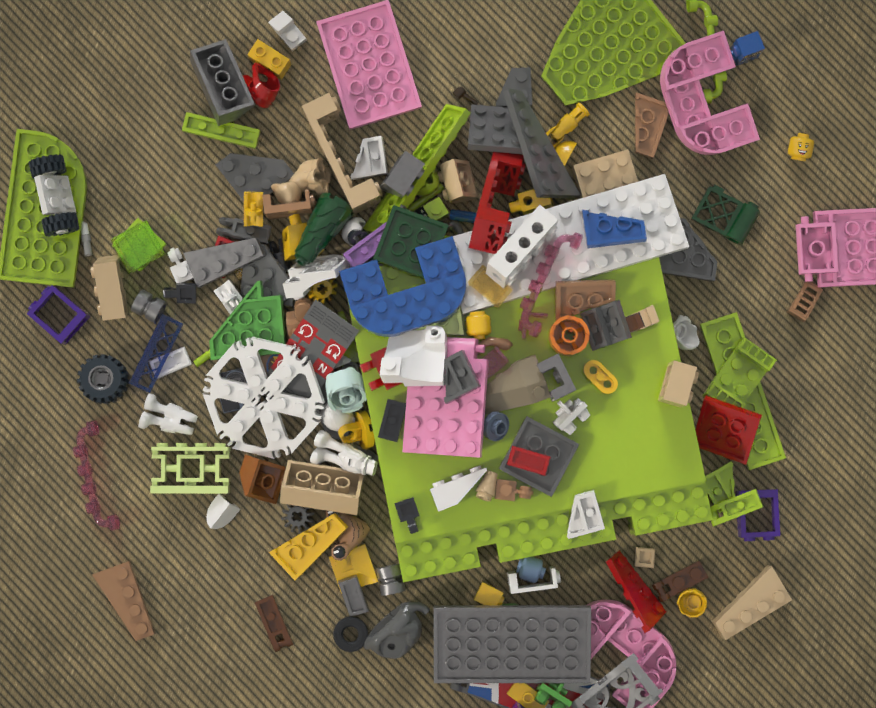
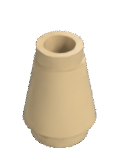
(487, 486)

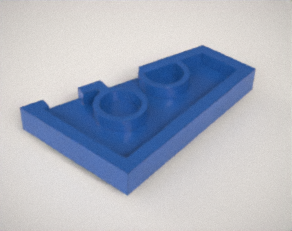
(611, 231)

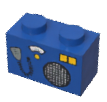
(747, 48)

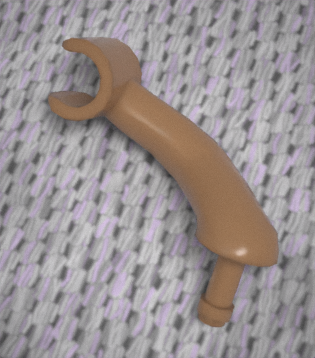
(501, 343)

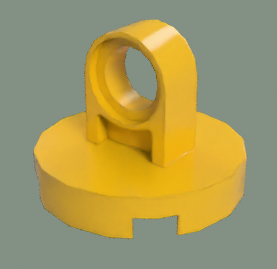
(360, 431)

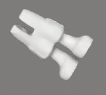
(172, 418)

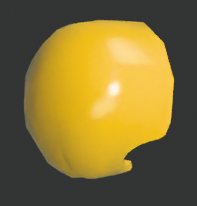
(692, 602)

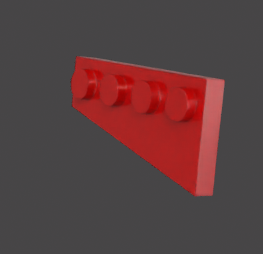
(635, 590)

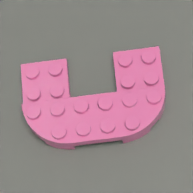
(688, 104)
(619, 626)

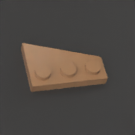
(649, 124)
(580, 295)

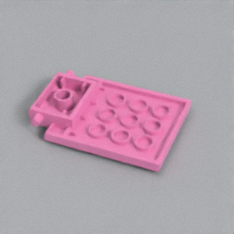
(838, 247)
(450, 427)

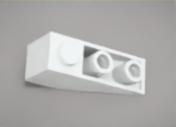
(452, 492)

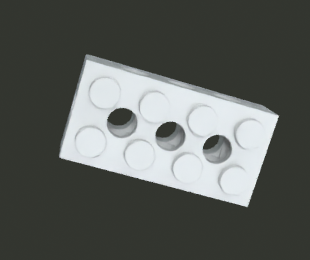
(522, 246)

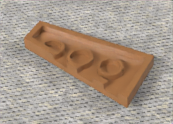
(125, 596)

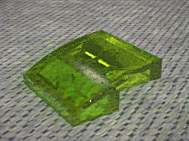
(137, 247)

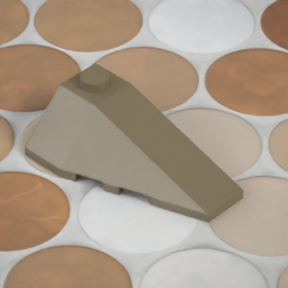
(517, 386)

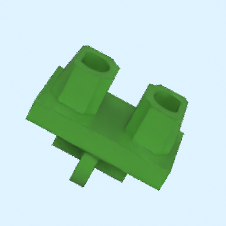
(545, 692)

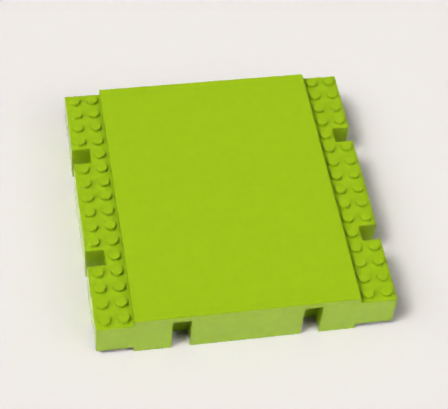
(630, 448)

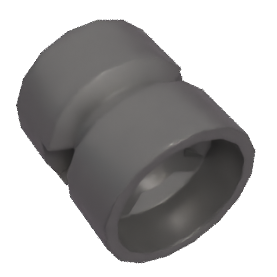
(146, 305)
(390, 579)

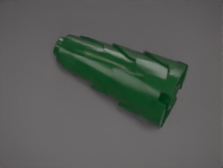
(324, 224)

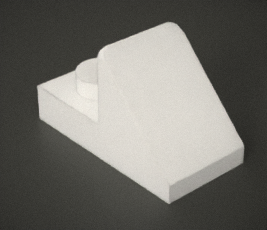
(287, 30)

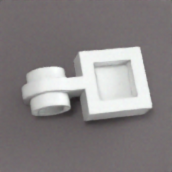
(181, 270)

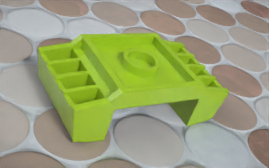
(740, 374)

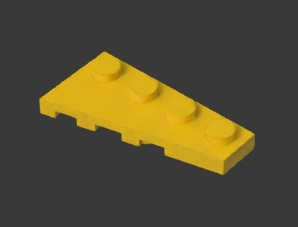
(308, 546)

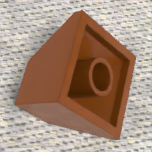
(261, 479)

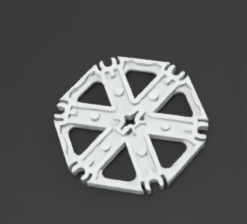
(256, 381)

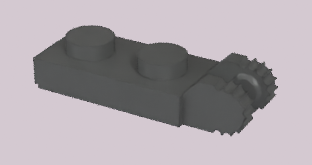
(243, 232)

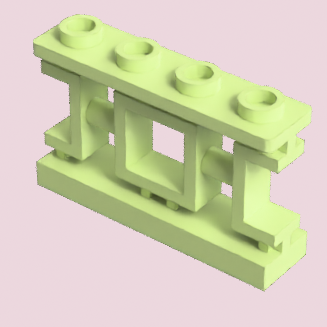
(190, 484)

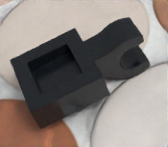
(183, 292)
(407, 512)

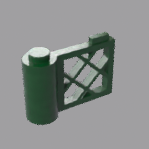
(740, 222)

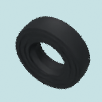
(350, 622)

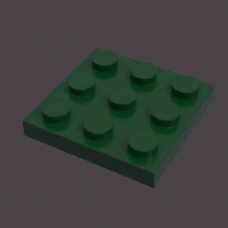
(402, 235)

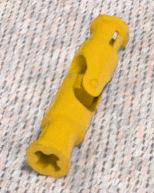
(567, 123)

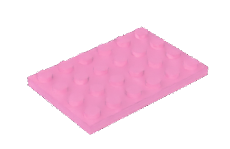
(369, 64)

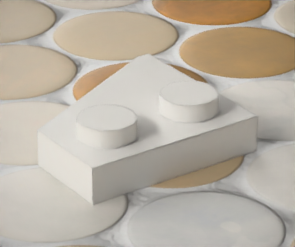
(371, 159)
(584, 515)

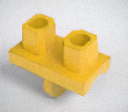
(253, 209)

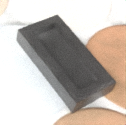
(353, 595)

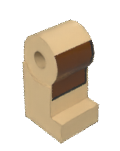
(642, 319)

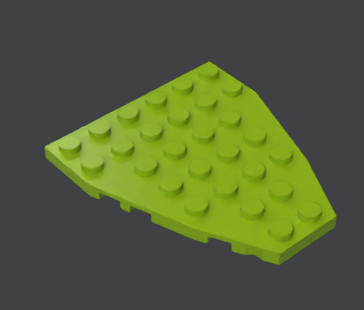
(608, 49)

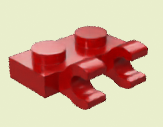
(376, 363)

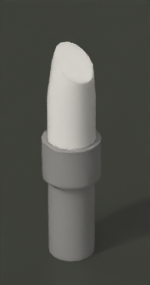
(86, 239)

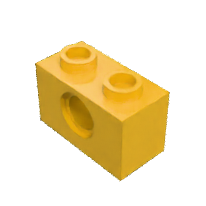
(269, 59)

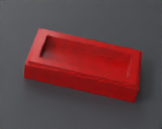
(528, 460)

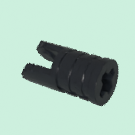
(279, 256)

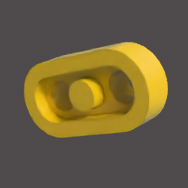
(600, 377)

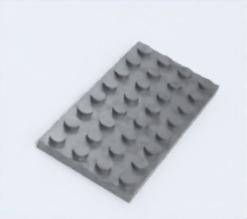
(512, 643)

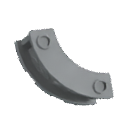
(625, 671)

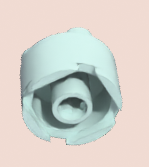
(345, 390)

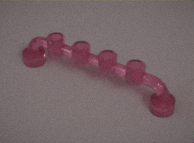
(543, 270)
(85, 470)

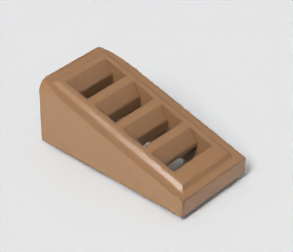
(798, 314)

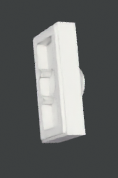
(176, 361)

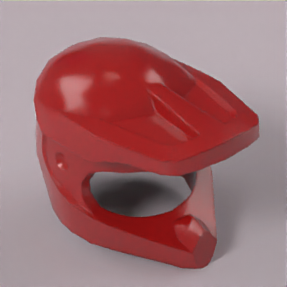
(262, 92)

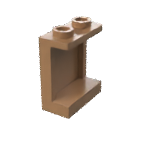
(285, 210)

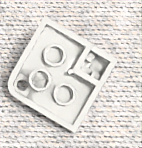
(305, 276)
(416, 358)

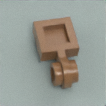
(506, 490)

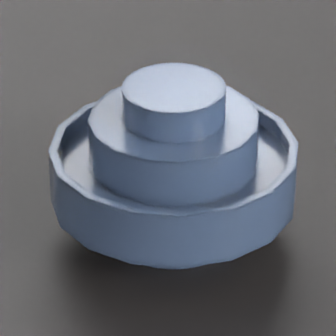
(496, 426)

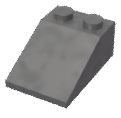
(402, 175)

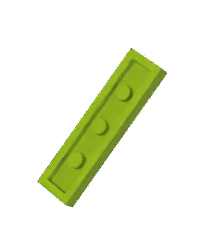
(227, 132)

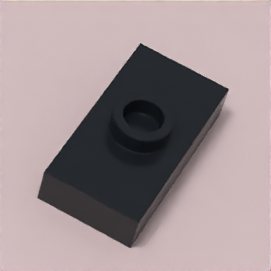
(392, 420)

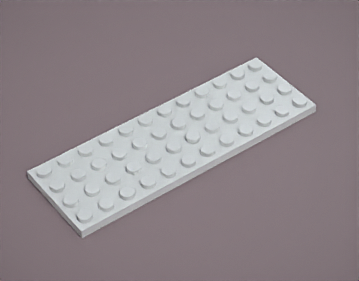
(642, 200)

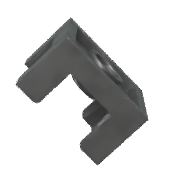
(560, 375)

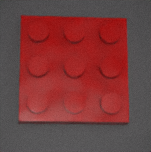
(727, 429)

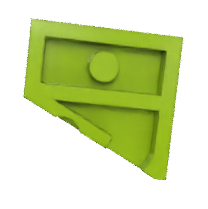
(720, 484)

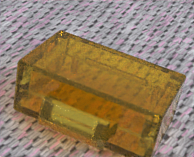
(489, 288)

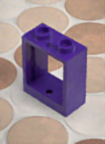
(74, 325)
(767, 535)

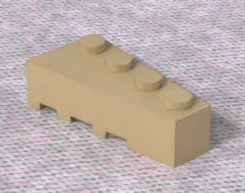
(753, 603)

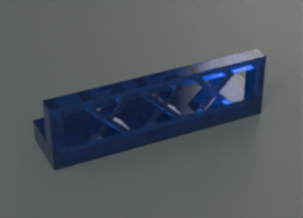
(148, 353)

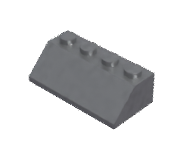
(221, 81)

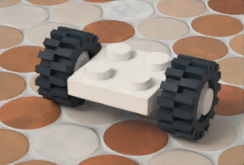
(54, 195)

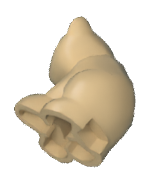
(309, 176)

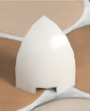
(220, 512)

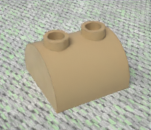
(457, 181)

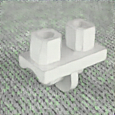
(228, 296)
(568, 413)

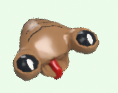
(351, 537)

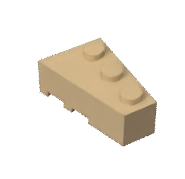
(109, 288)

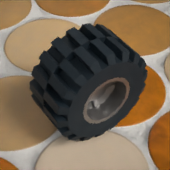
(103, 379)

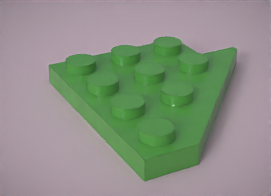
(252, 317)

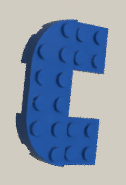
(413, 307)

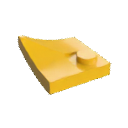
(357, 564)

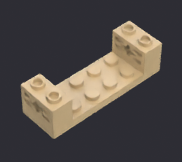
(319, 113)

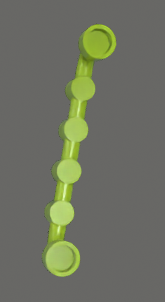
(710, 22)

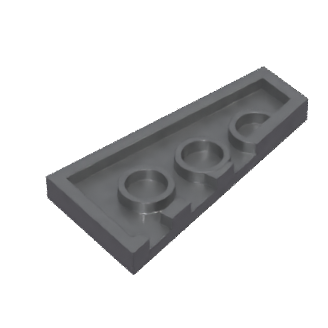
(218, 261)

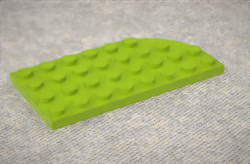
(25, 249)

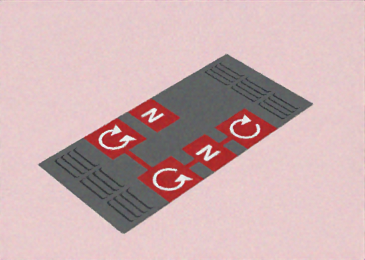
(323, 339)

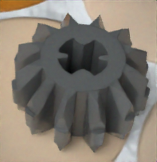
(289, 517)

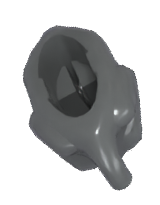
(397, 631)

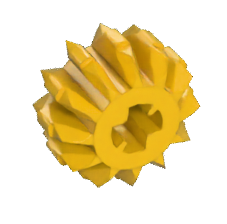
(325, 292)

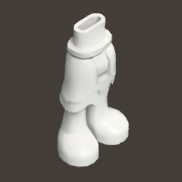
(348, 458)

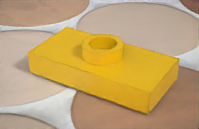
(525, 695)

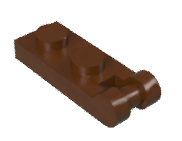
(680, 580)
(273, 622)

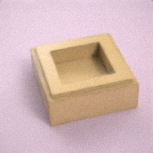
(644, 557)

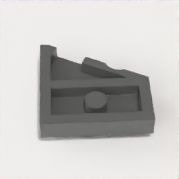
(459, 377)

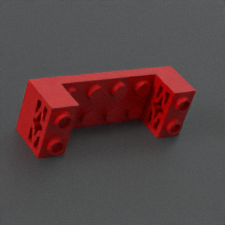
(490, 219)

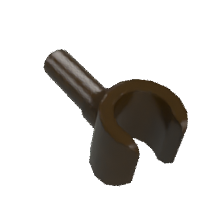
(460, 92)

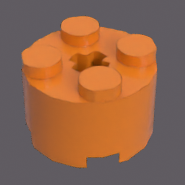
(572, 325)

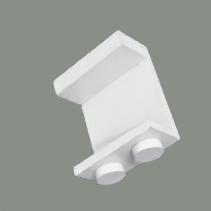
(514, 588)

